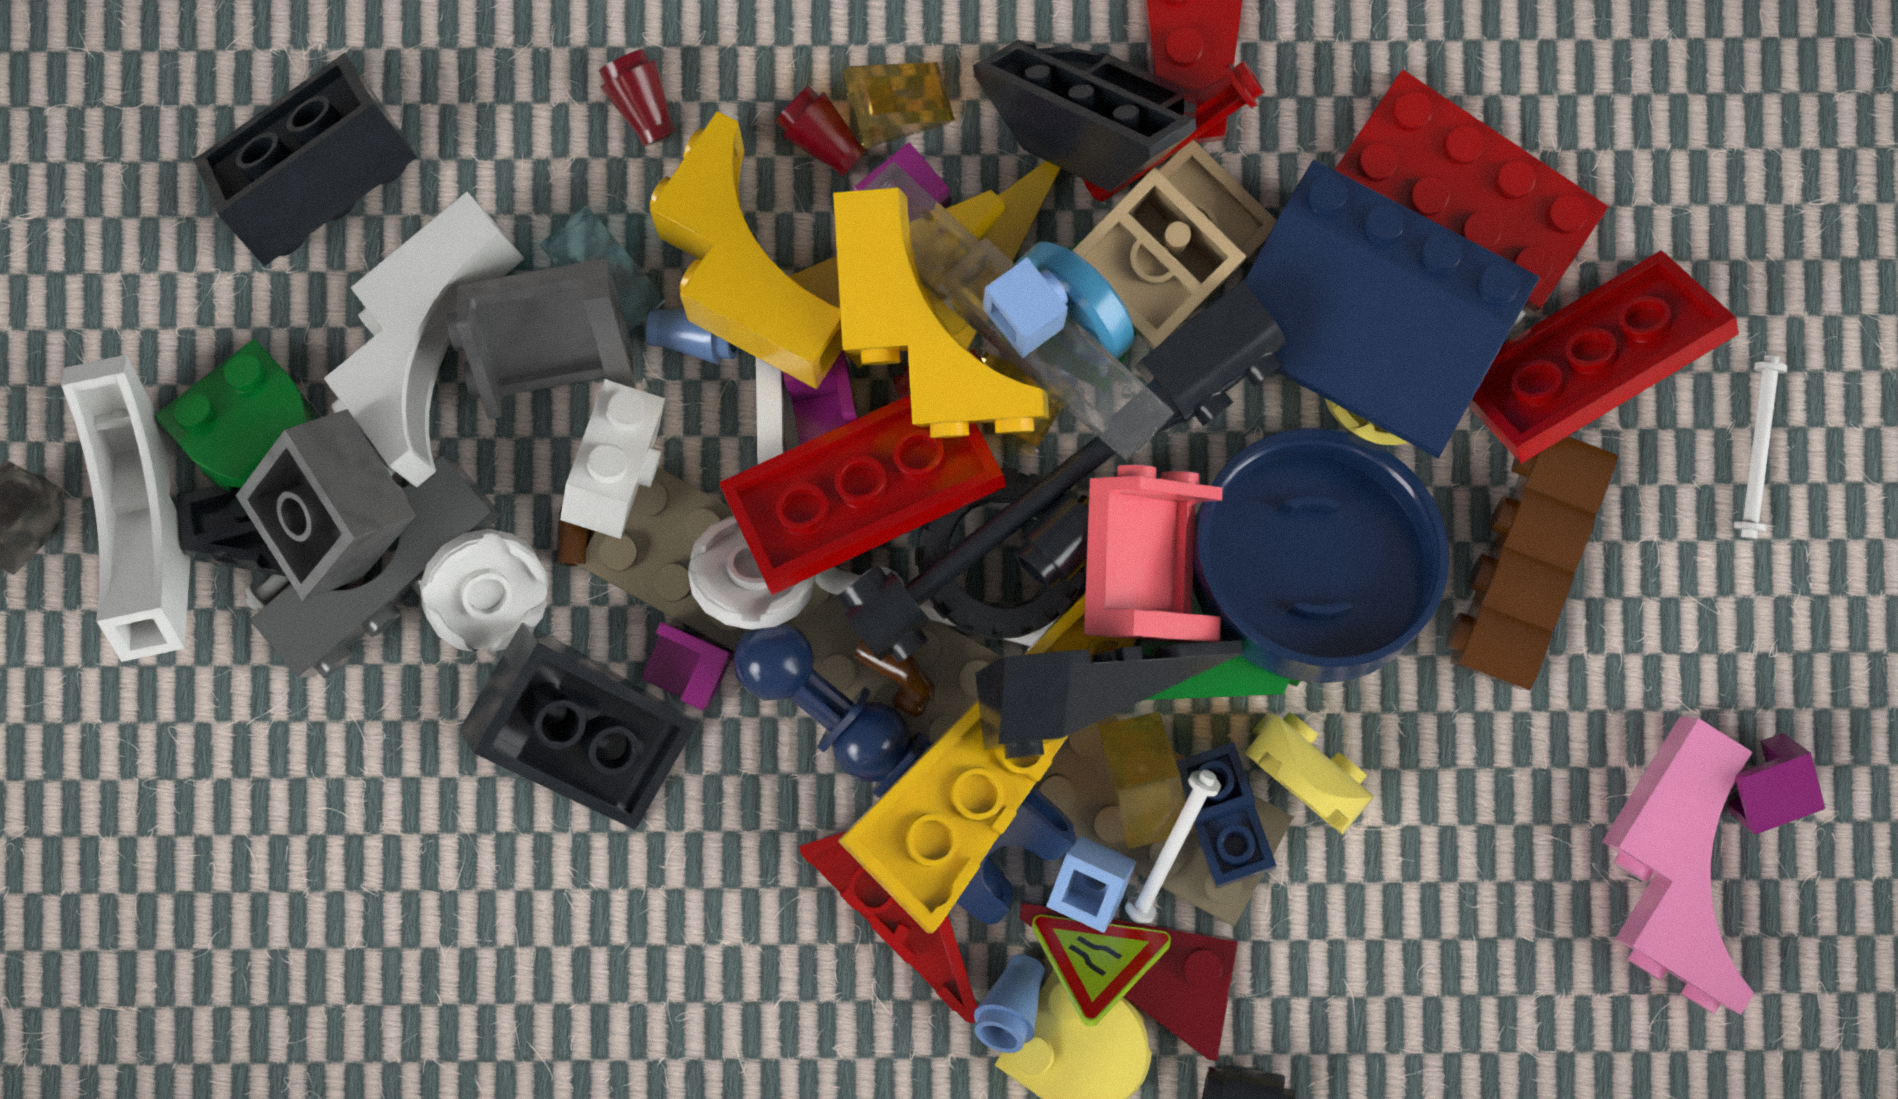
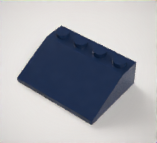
(1384, 306)

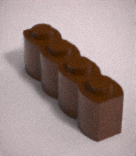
(1531, 563)

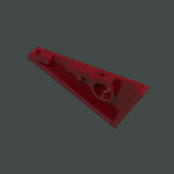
(1184, 987)

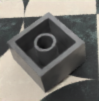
(325, 504)

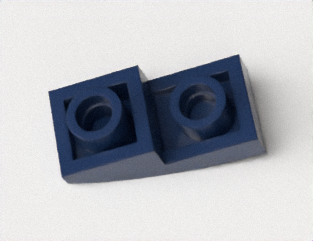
(1228, 822)

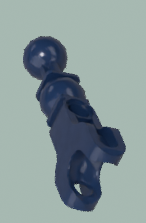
(876, 746)

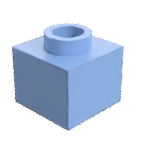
(1026, 306)
(1091, 883)

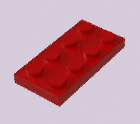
(1472, 182)
(1598, 354)
(854, 492)

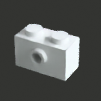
(613, 459)

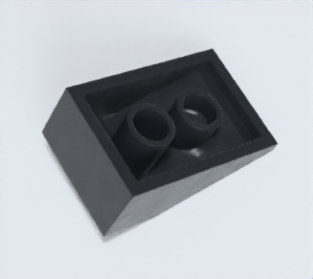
(576, 727)

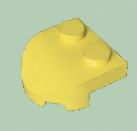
(1322, 784)
(1079, 1059)

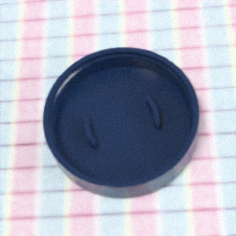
(1319, 555)

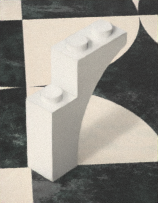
(407, 306)
(137, 523)

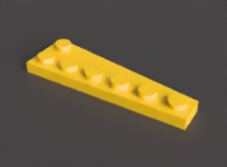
(956, 800)

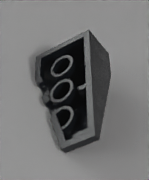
(1056, 693)

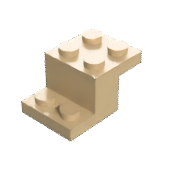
(1176, 240)

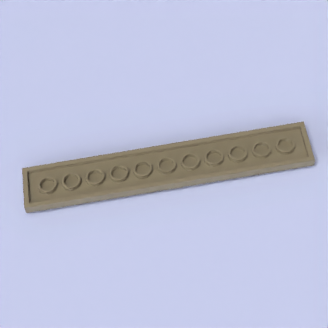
(654, 565)

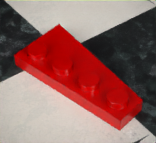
(1193, 44)

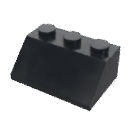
(304, 161)

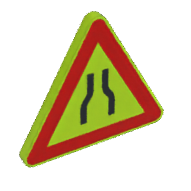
(1098, 965)

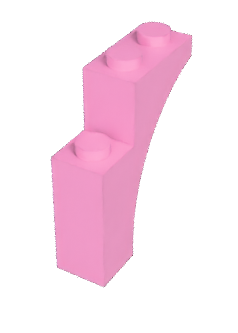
(1670, 834)

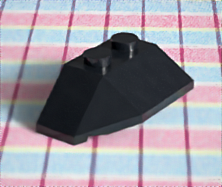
(1086, 109)

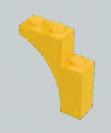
(735, 284)
(890, 312)

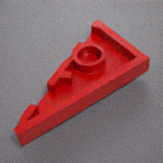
(932, 955)

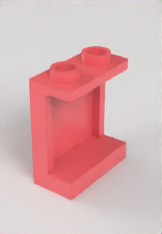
(1144, 556)

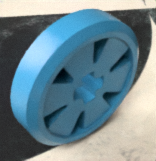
(1090, 296)

